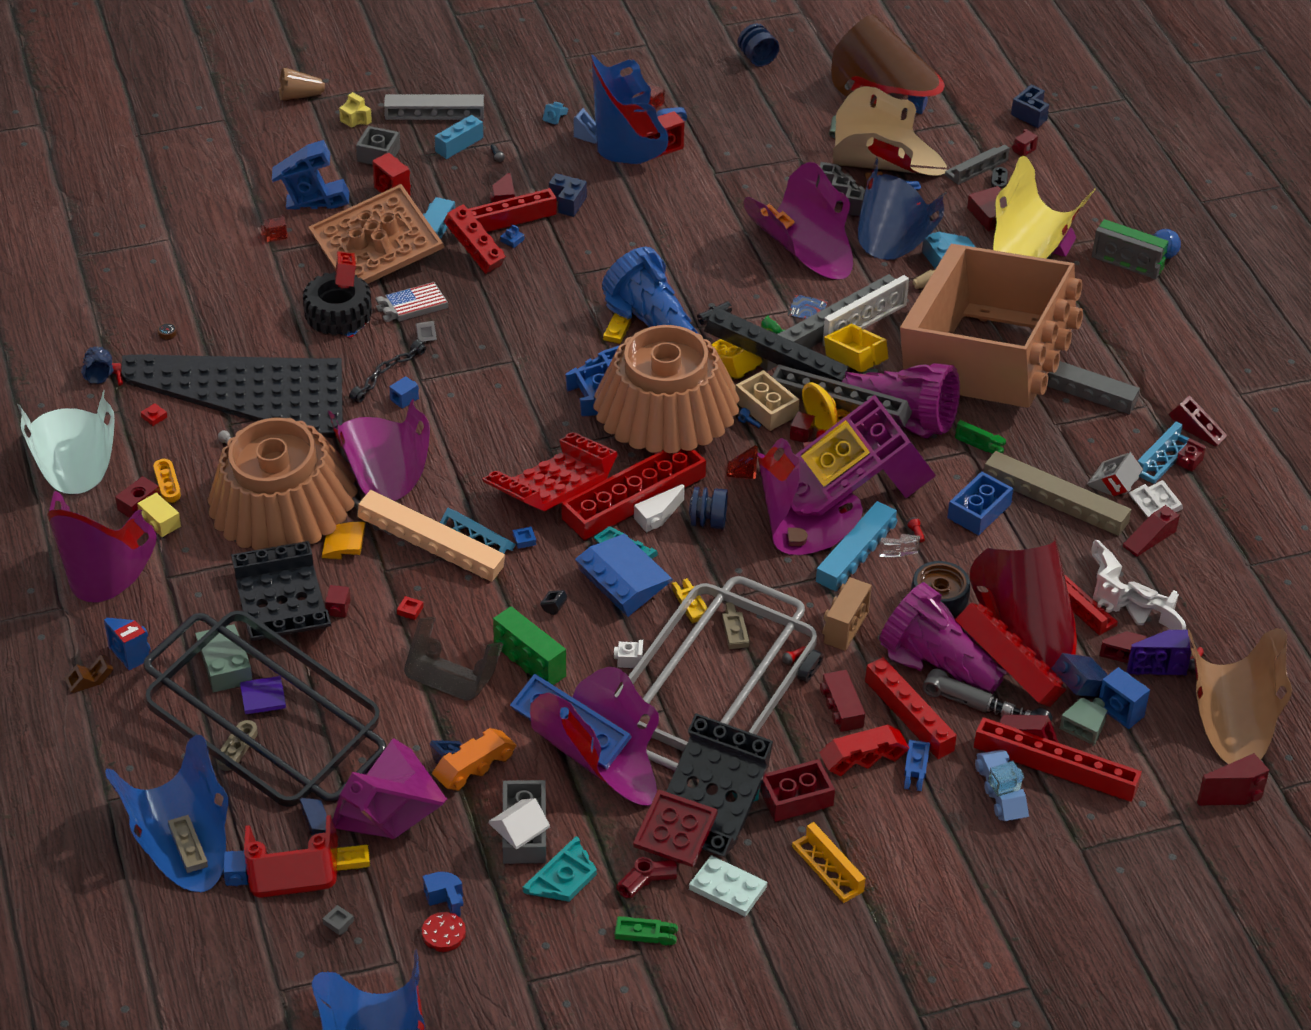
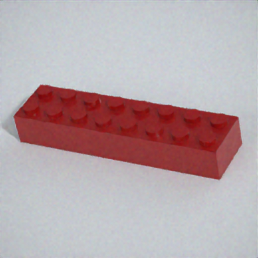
(616, 496)

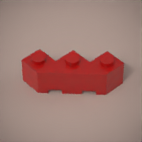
(863, 749)

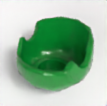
(771, 325)

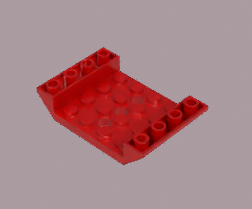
(561, 477)

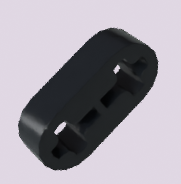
(1002, 180)
(810, 665)

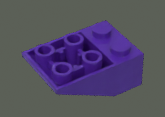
(1161, 654)

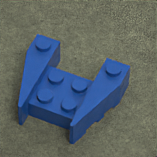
(305, 182)
(588, 379)

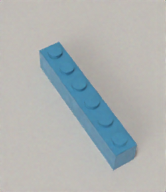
(856, 546)

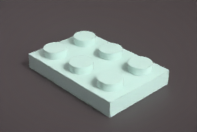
(728, 885)

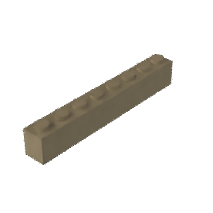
(1058, 493)

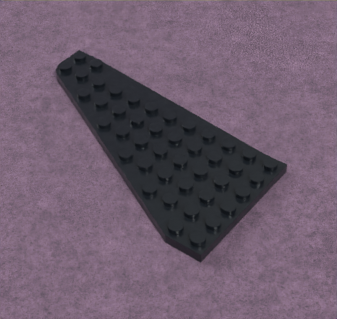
(247, 385)

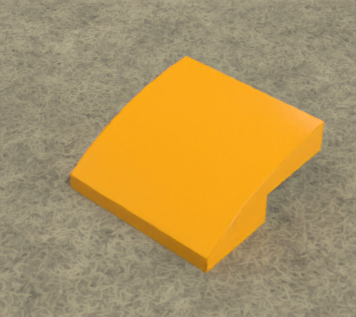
(344, 540)

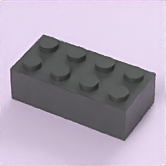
(535, 849)

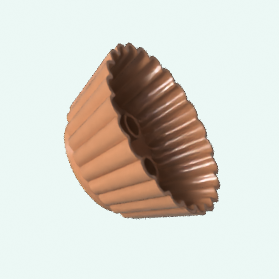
(666, 391)
(280, 485)

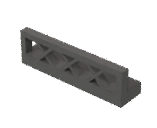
(978, 164)

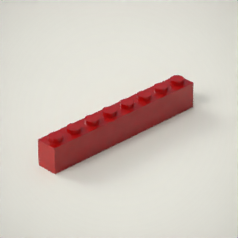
(1058, 759)

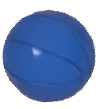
(1174, 241)

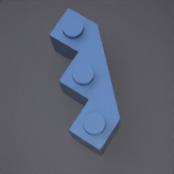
(1007, 806)

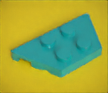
(564, 874)

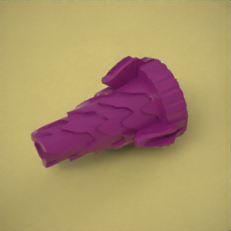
(929, 390)
(928, 632)

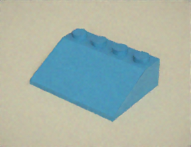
(938, 243)

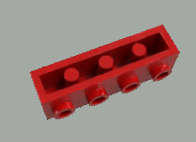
(474, 238)

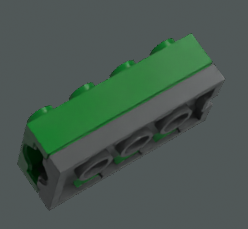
(1129, 249)

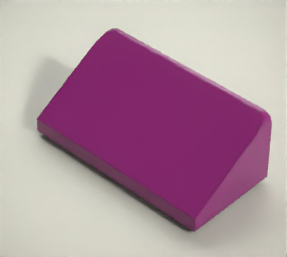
(1066, 243)

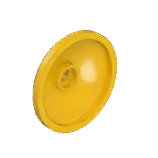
(820, 404)

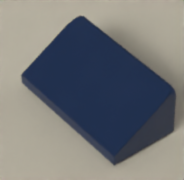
(314, 815)

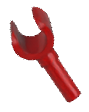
(117, 370)

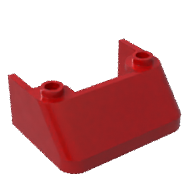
(292, 870)

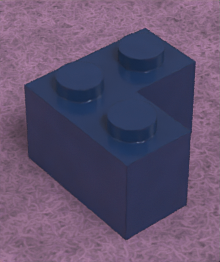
(1030, 106)
(569, 193)

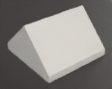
(521, 822)

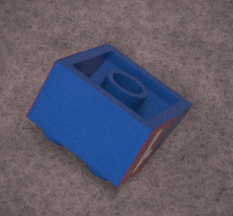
(127, 641)

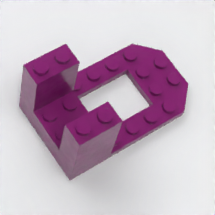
(888, 449)

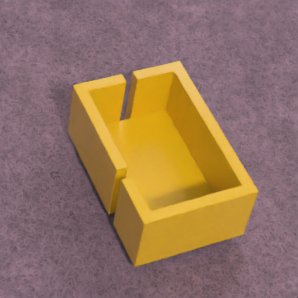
(856, 347)

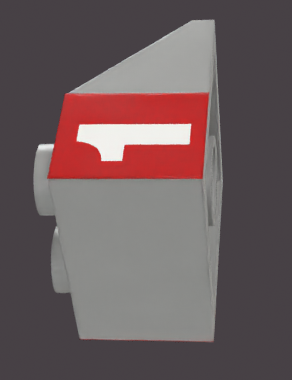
(1116, 475)

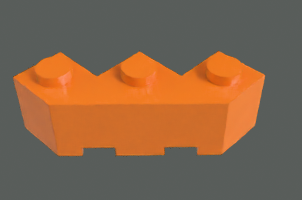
(473, 758)

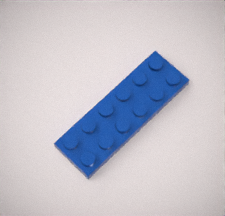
(610, 736)

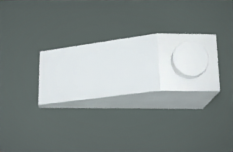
(657, 509)

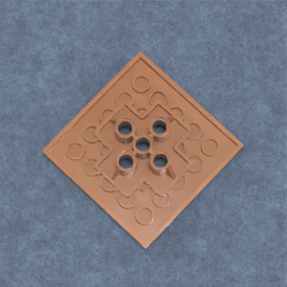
(381, 232)

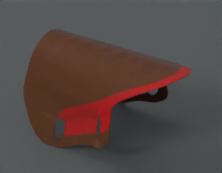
(880, 59)

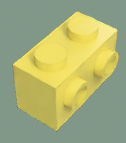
(159, 514)

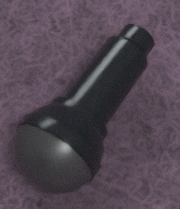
(498, 155)

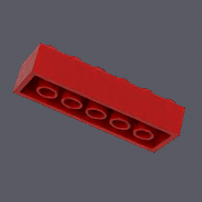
(1010, 654)

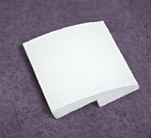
(1154, 497)

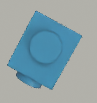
(553, 112)

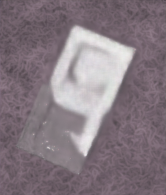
(899, 547)

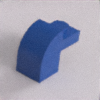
(444, 887)

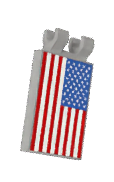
(411, 302)

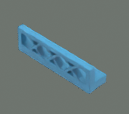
(1158, 451)
(480, 529)

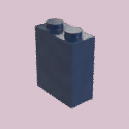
(1080, 674)

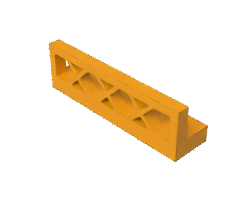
(835, 858)

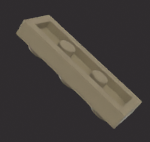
(187, 843)

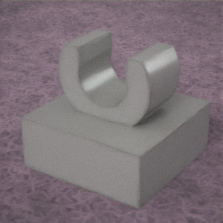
(426, 331)

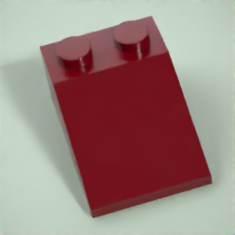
(1234, 783)

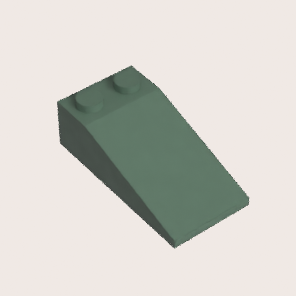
(225, 662)

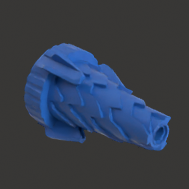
(640, 286)

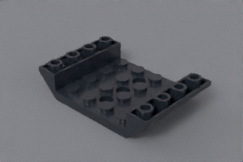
(277, 576)
(733, 763)

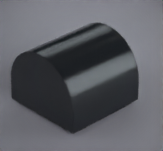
(553, 601)

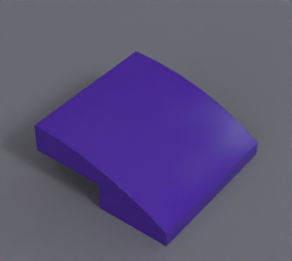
(262, 695)

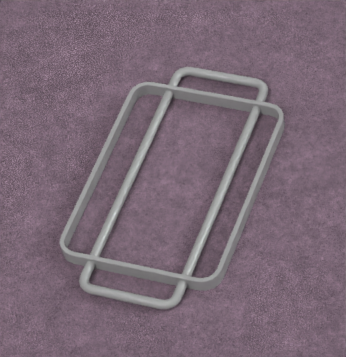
(723, 594)

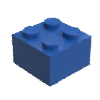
(1124, 697)

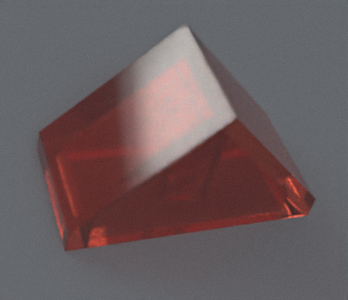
(744, 464)

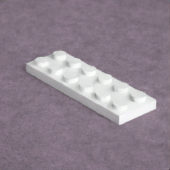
(870, 307)

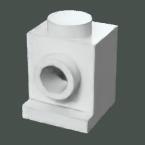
(628, 654)

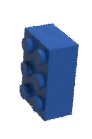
(980, 503)

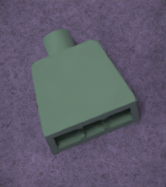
(1085, 719)

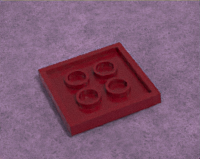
(675, 828)

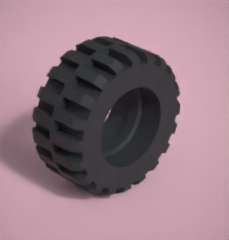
(331, 318)

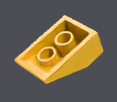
(736, 359)
(835, 453)

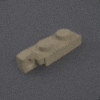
(734, 628)

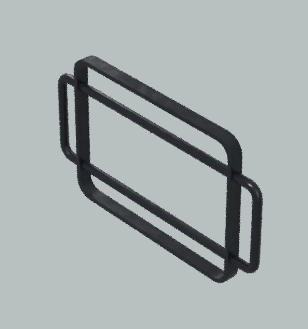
(220, 627)

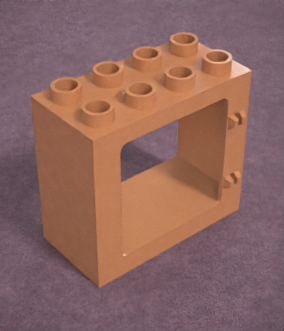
(997, 289)

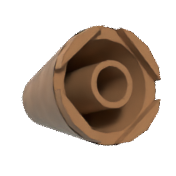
(299, 85)

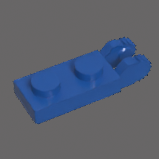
(916, 763)

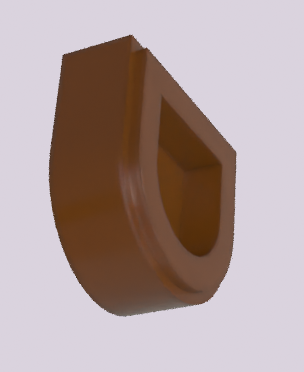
(796, 536)

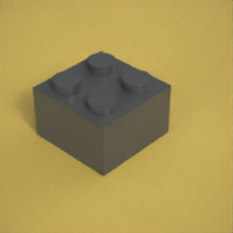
(376, 143)

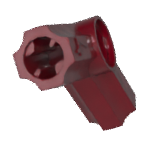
(643, 873)

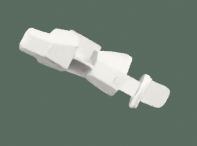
(1136, 597)

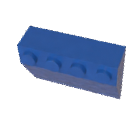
(623, 572)

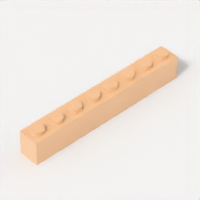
(431, 535)

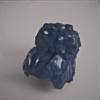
(97, 365)

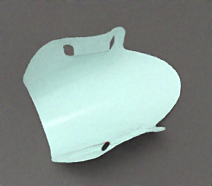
(71, 446)

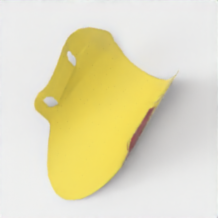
(1026, 222)

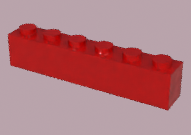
(516, 210)
(910, 707)

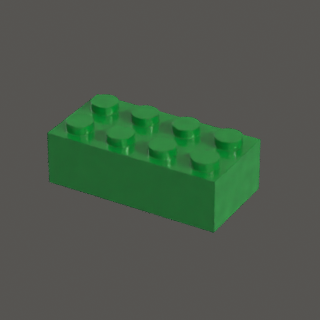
(529, 646)

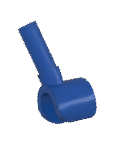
(744, 416)

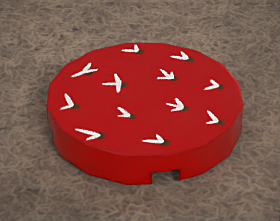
(443, 931)

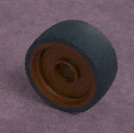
(947, 580)

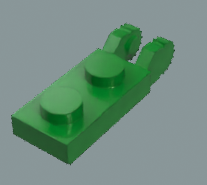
(979, 438)
(645, 930)

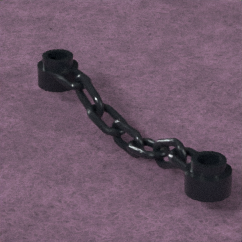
(358, 394)

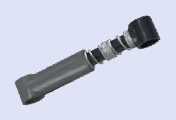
(940, 684)

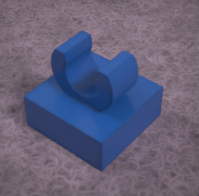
(512, 237)

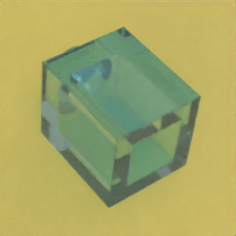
(1005, 778)

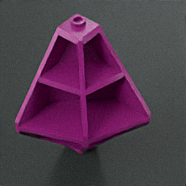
(390, 796)

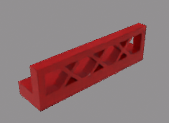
(1088, 610)

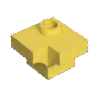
(355, 111)

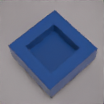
(524, 537)

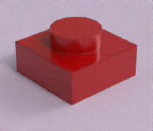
(154, 414)
(410, 608)

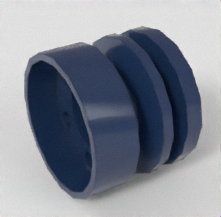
(758, 44)
(709, 507)

